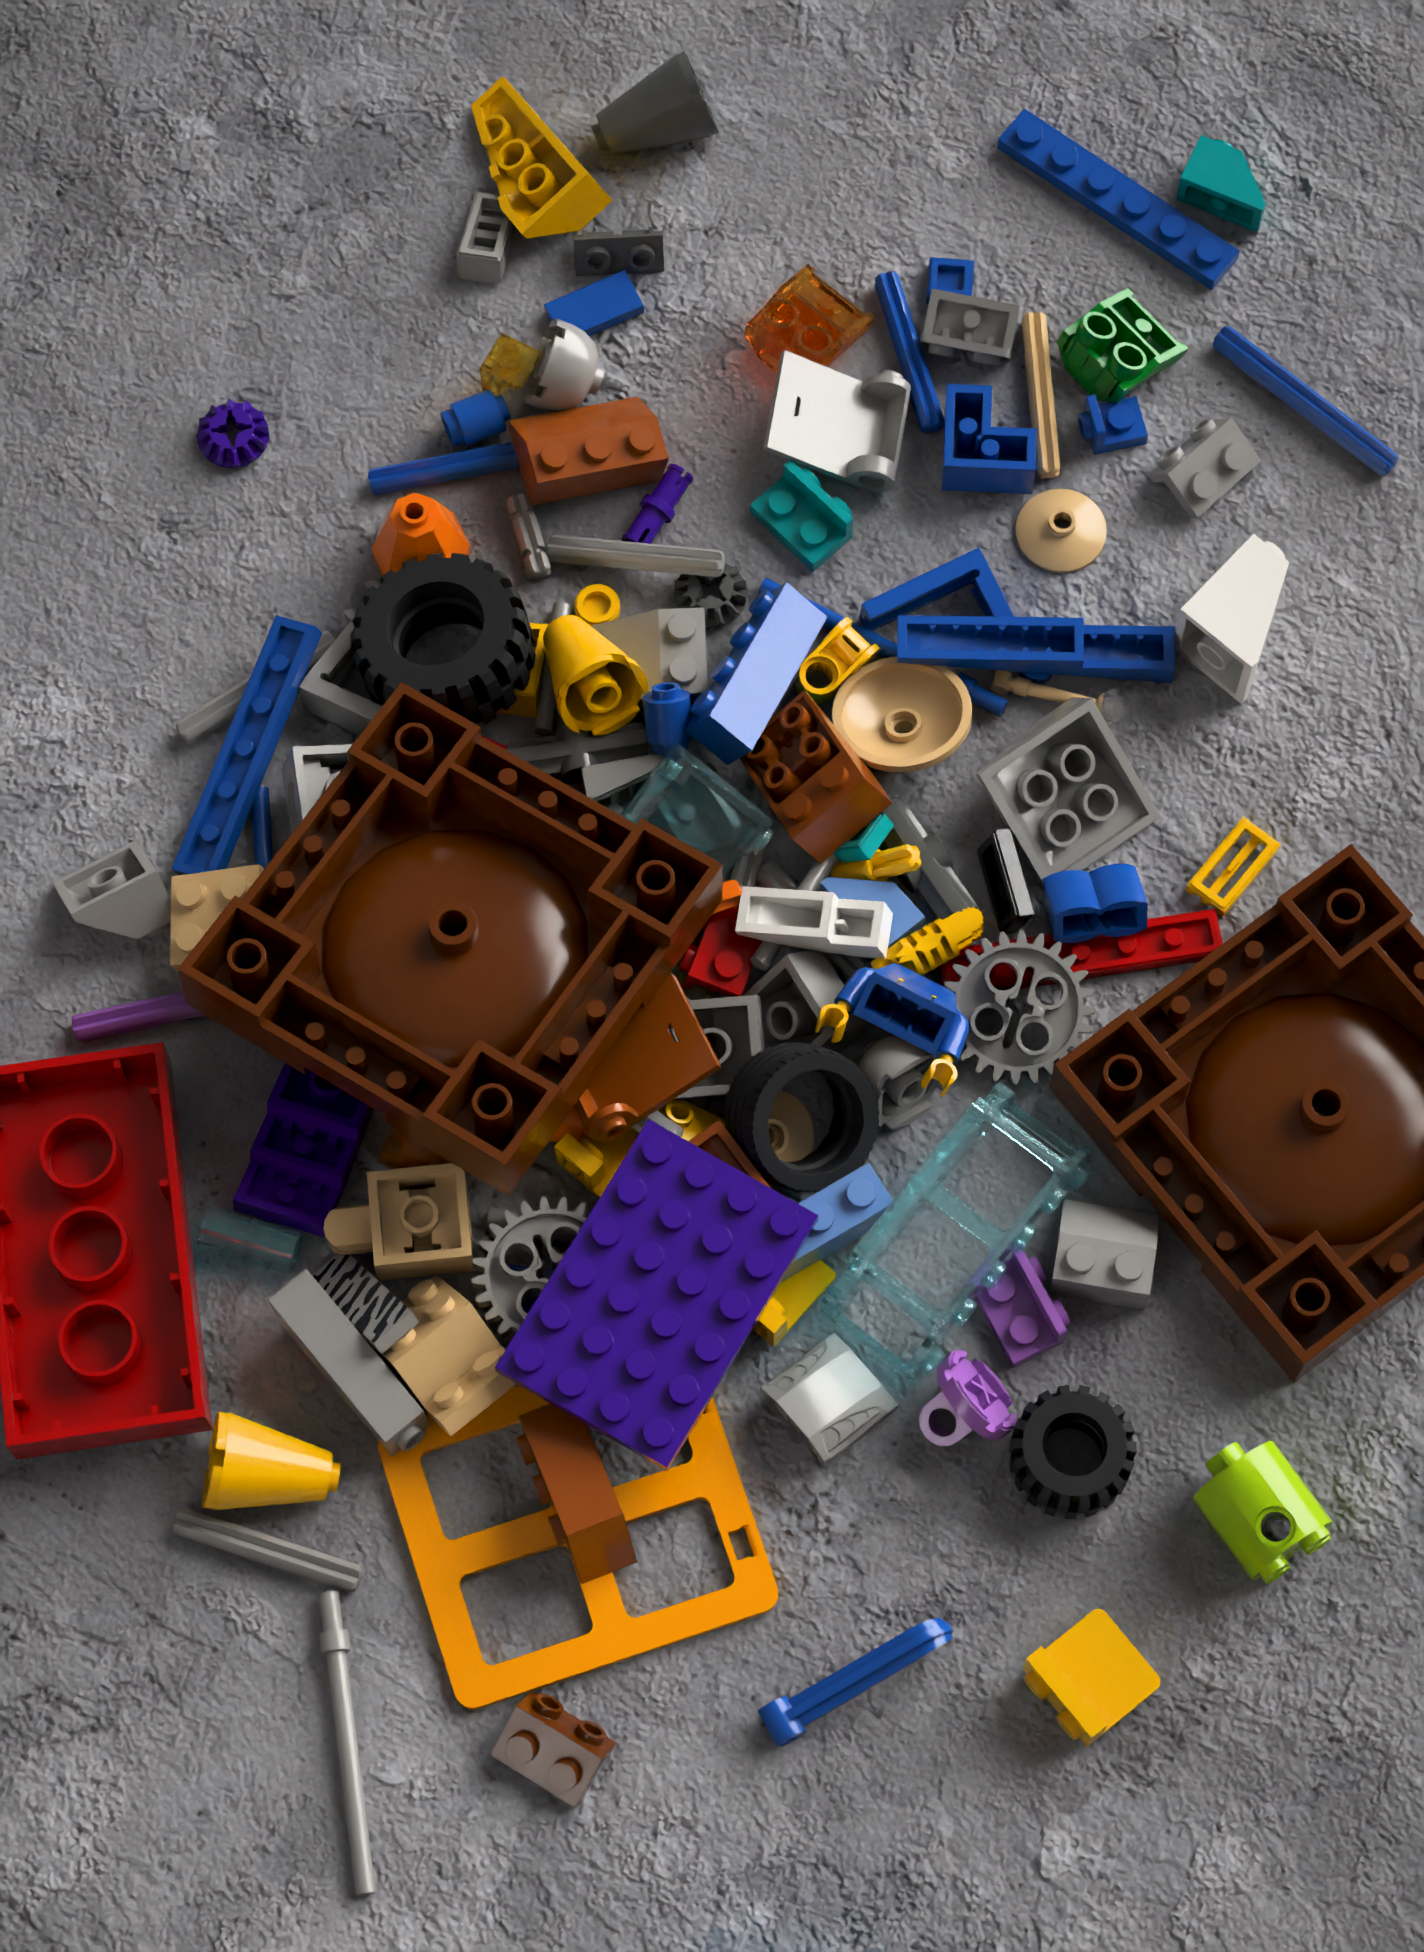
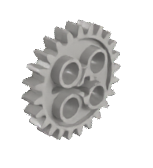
(1059, 1021)
(511, 1289)

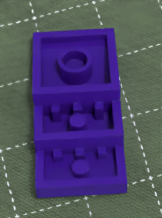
(302, 1152)

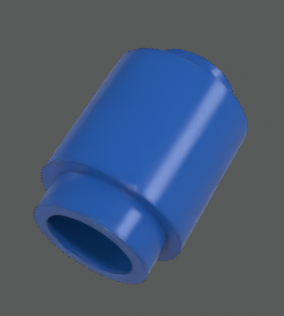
(475, 418)
(667, 717)

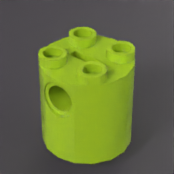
(1250, 1494)

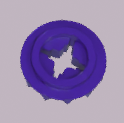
(249, 443)

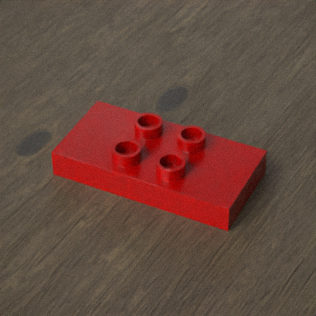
(96, 1256)

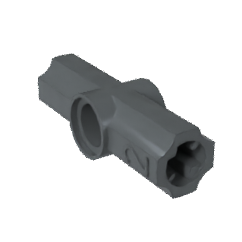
(569, 751)
(935, 879)

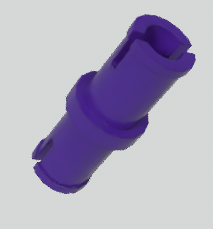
(658, 506)

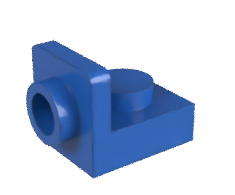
(1112, 424)

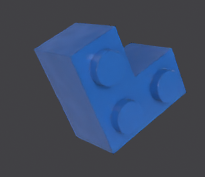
(982, 455)

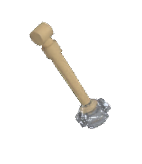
(1108, 703)

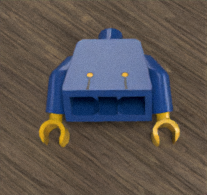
(906, 1008)

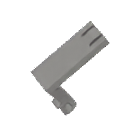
(323, 684)

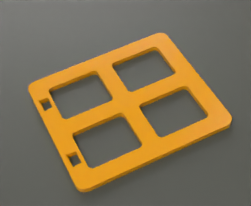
(614, 1635)

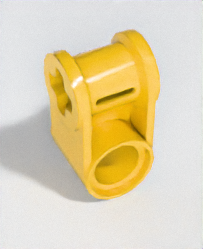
(839, 657)

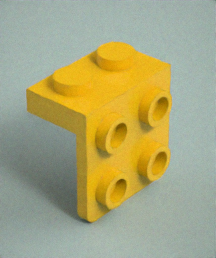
(1090, 1677)

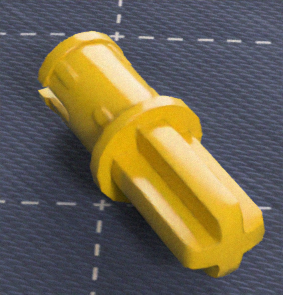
(881, 865)

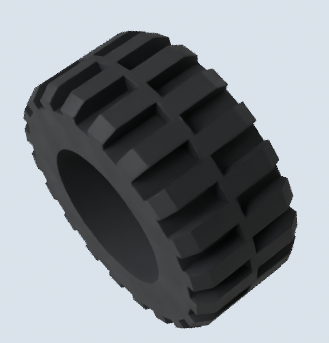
(435, 595)

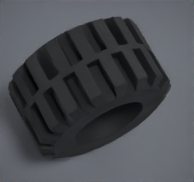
(1080, 1412)

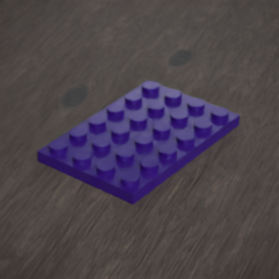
(657, 1294)

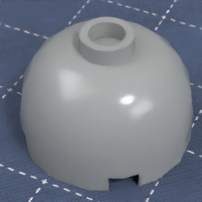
(565, 369)
(896, 1076)

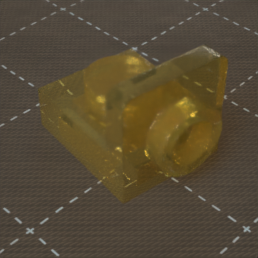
(507, 365)

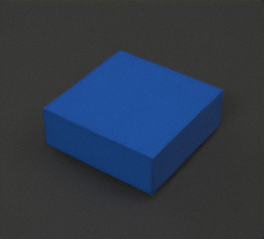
(950, 276)

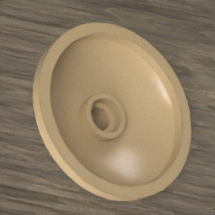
(900, 698)

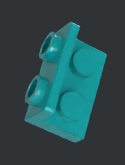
(804, 516)

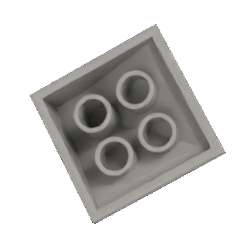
(1067, 790)

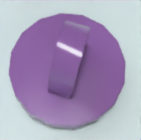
(973, 1397)

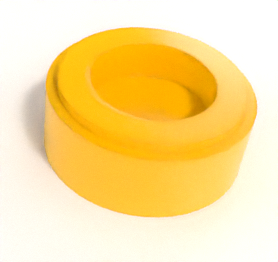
(597, 604)

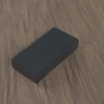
(1005, 881)

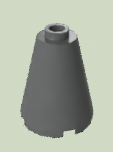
(657, 111)

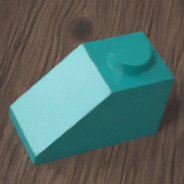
(1222, 184)

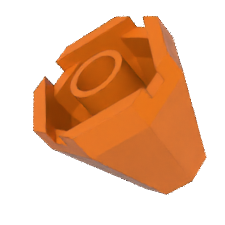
(415, 529)

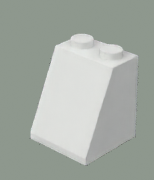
(1231, 616)

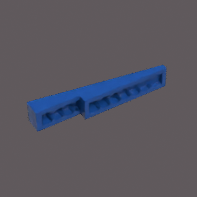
(1038, 646)

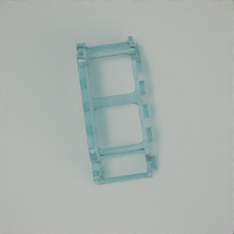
(927, 1187)

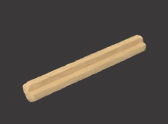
(1041, 393)

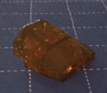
(807, 321)

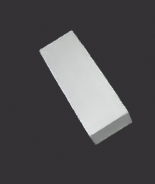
(815, 921)

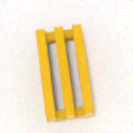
(1210, 895)

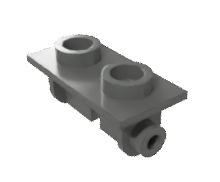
(609, 253)

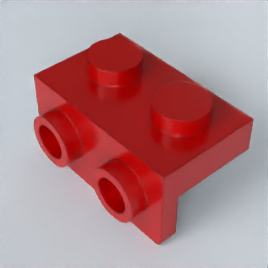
(721, 956)

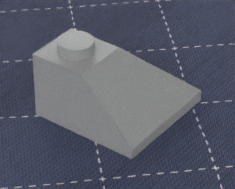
(118, 894)

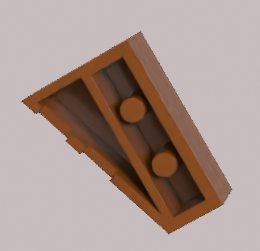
(578, 1490)

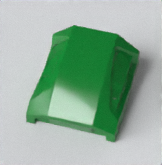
(1117, 347)

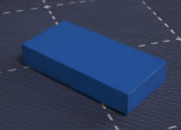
(598, 304)

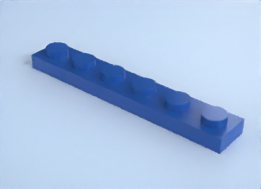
(1118, 199)
(248, 747)

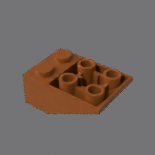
(814, 779)

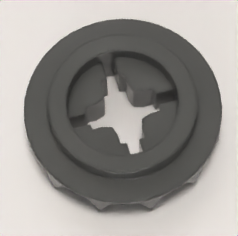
(717, 611)

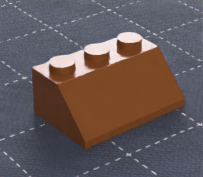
(588, 450)

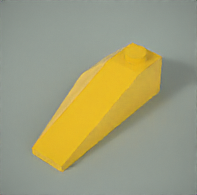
(535, 173)

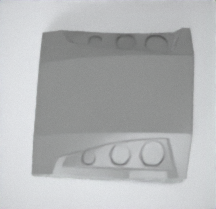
(830, 1398)

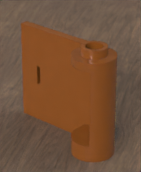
(647, 1065)

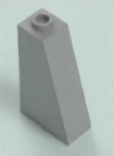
(349, 1363)

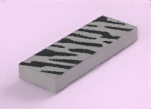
(365, 1302)

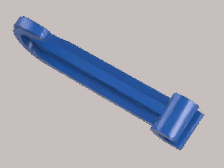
(788, 1717)

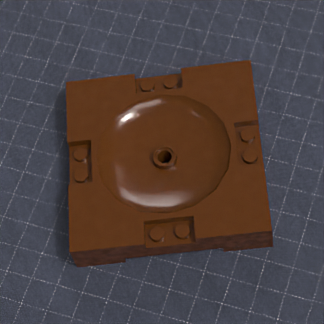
(471, 1034)
(1213, 1119)

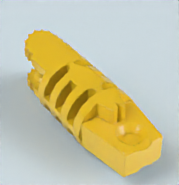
(935, 942)

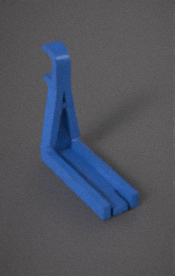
(936, 584)

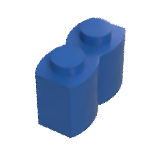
(1094, 903)

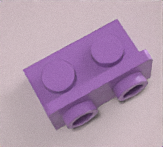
(1022, 1312)

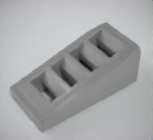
(481, 262)
(618, 779)

